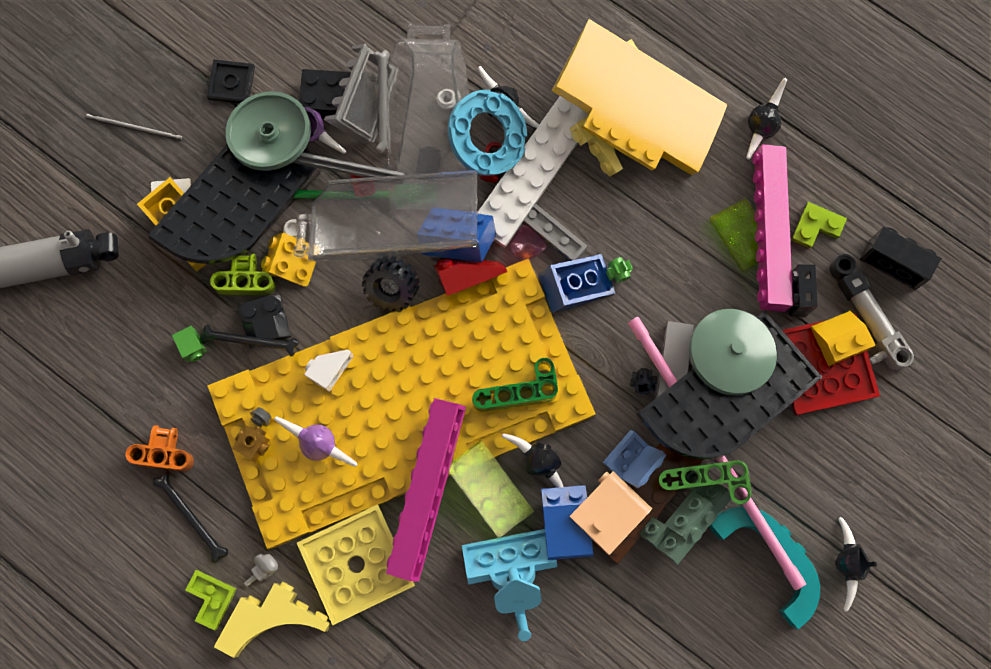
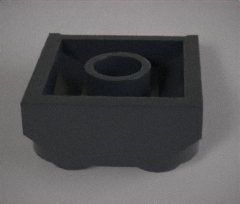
(265, 318)

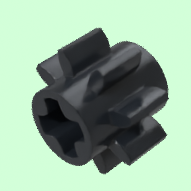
(643, 381)

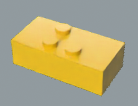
(160, 202)

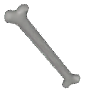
(382, 91)

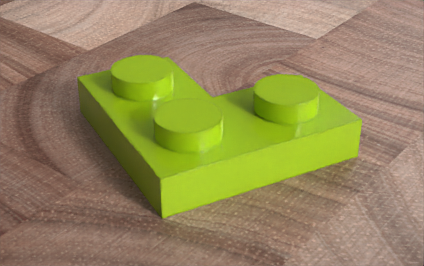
(814, 220)
(216, 597)

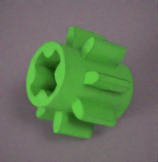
(619, 270)

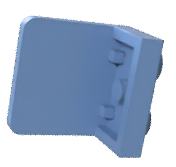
(634, 460)

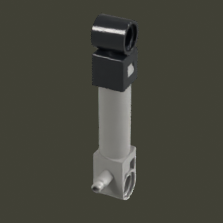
(856, 288)

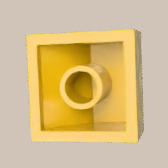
(842, 337)

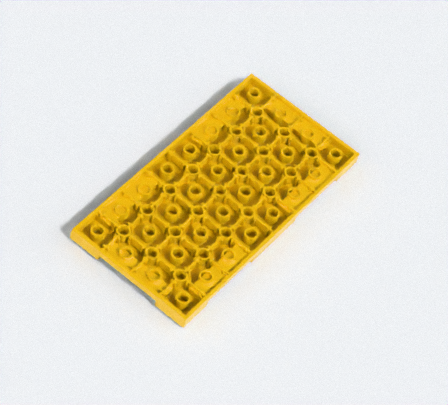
(384, 396)

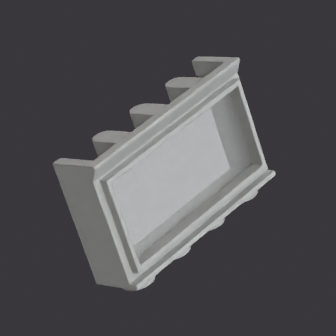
(359, 105)

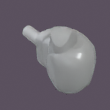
(264, 567)

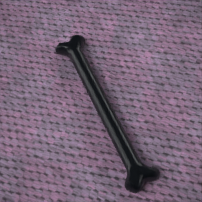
(288, 346)
(217, 551)

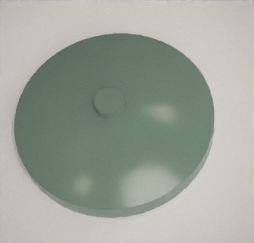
(268, 130)
(732, 352)

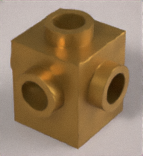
(253, 450)

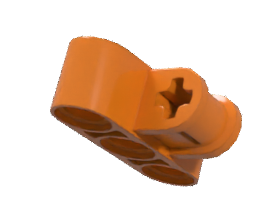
(158, 445)

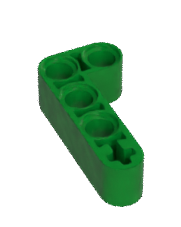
(514, 390)

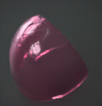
(527, 243)

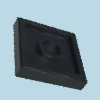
(230, 81)

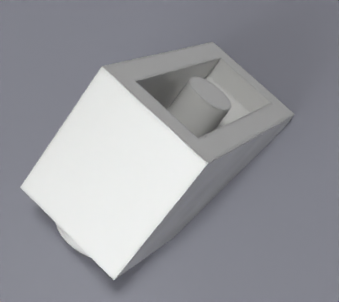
(328, 368)

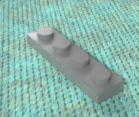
(555, 233)

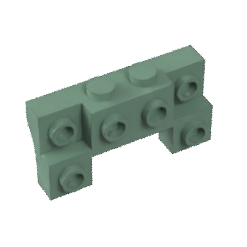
(688, 521)

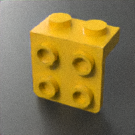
(282, 262)

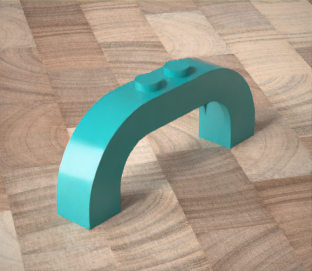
(806, 598)

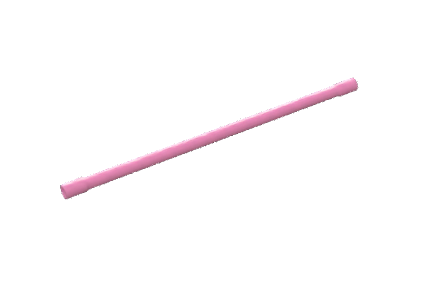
(789, 569)

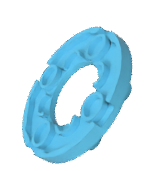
(514, 131)

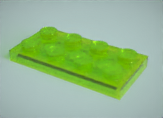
(490, 489)

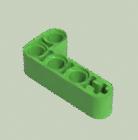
(704, 478)

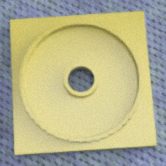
(328, 560)

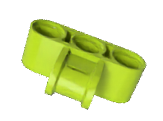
(243, 269)

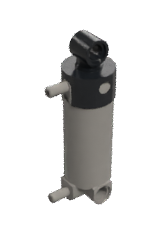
(56, 257)

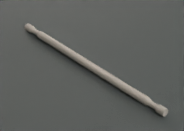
(134, 126)

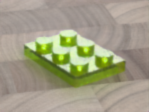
(737, 231)

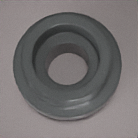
(260, 417)

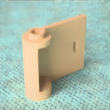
(610, 512)

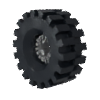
(381, 290)

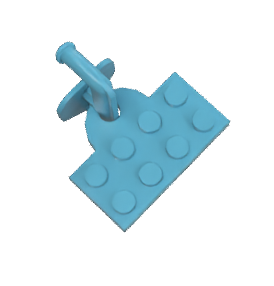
(511, 567)

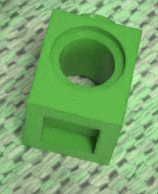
(189, 344)

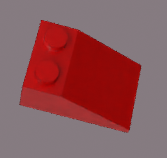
(461, 274)

